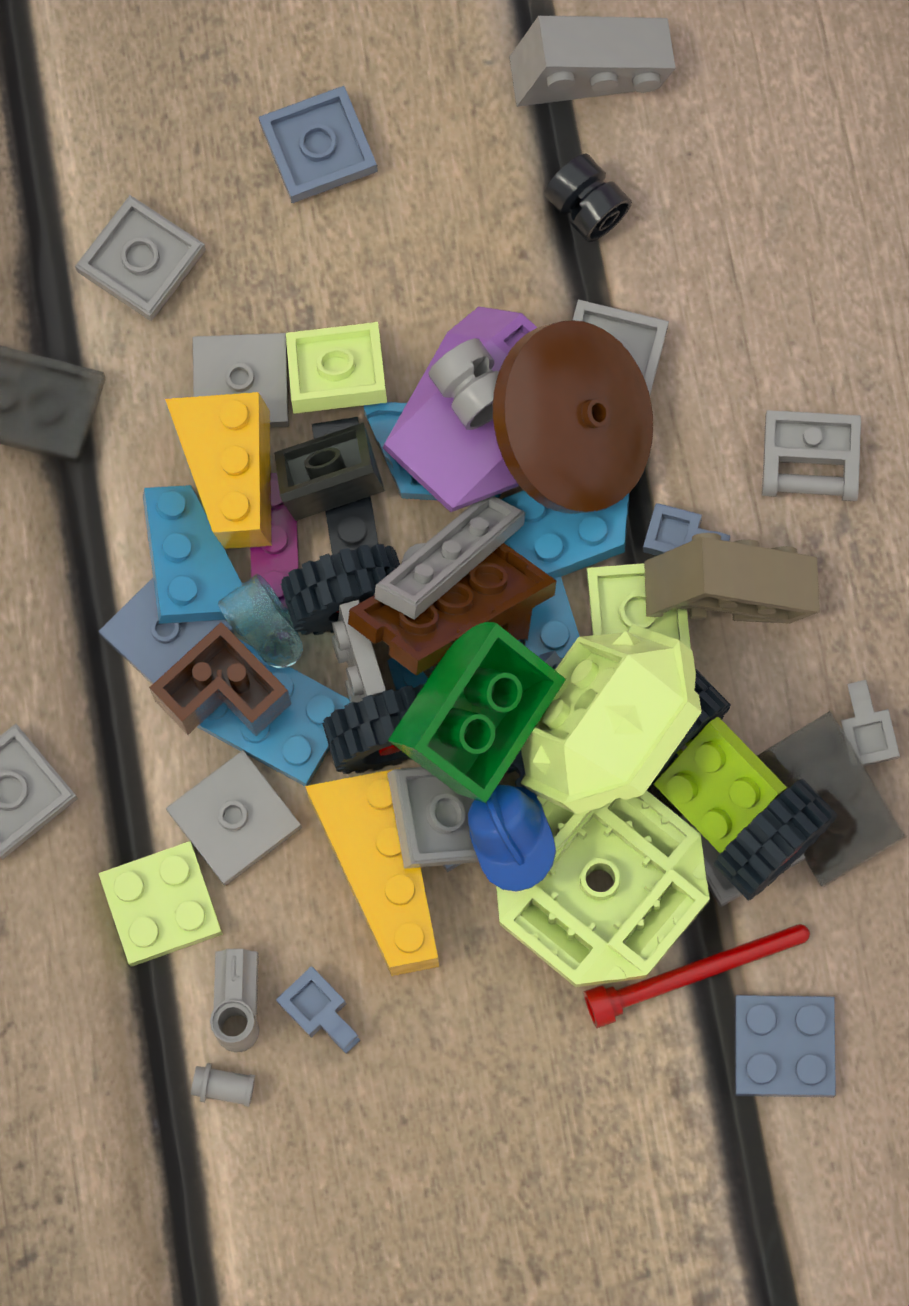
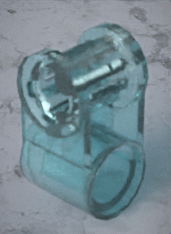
(263, 621)

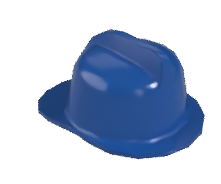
(512, 838)

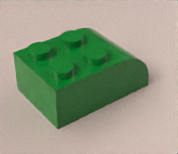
(477, 710)

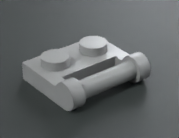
(812, 440)

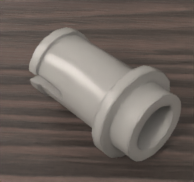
(222, 1085)

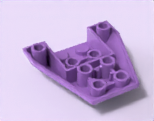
(431, 440)

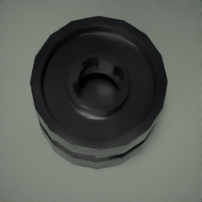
(582, 192)

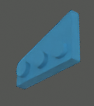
(186, 557)

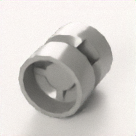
(469, 379)

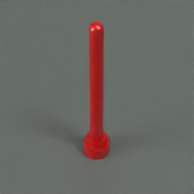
(608, 1003)

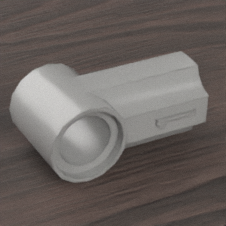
(236, 995)

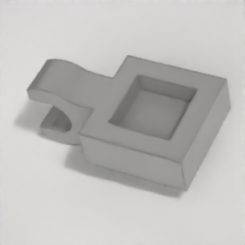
(869, 731)

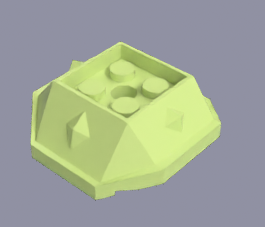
(612, 719)
(633, 924)

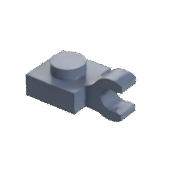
(673, 528)
(315, 1006)

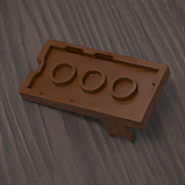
(496, 591)

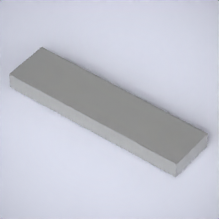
(449, 556)

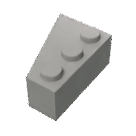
(590, 58)

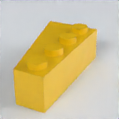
(365, 839)

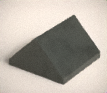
(327, 472)

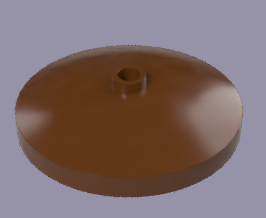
(573, 417)

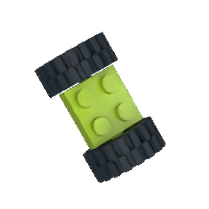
(739, 800)

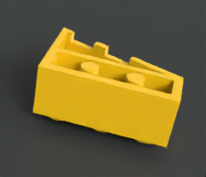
(230, 462)

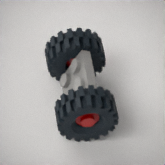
(320, 602)

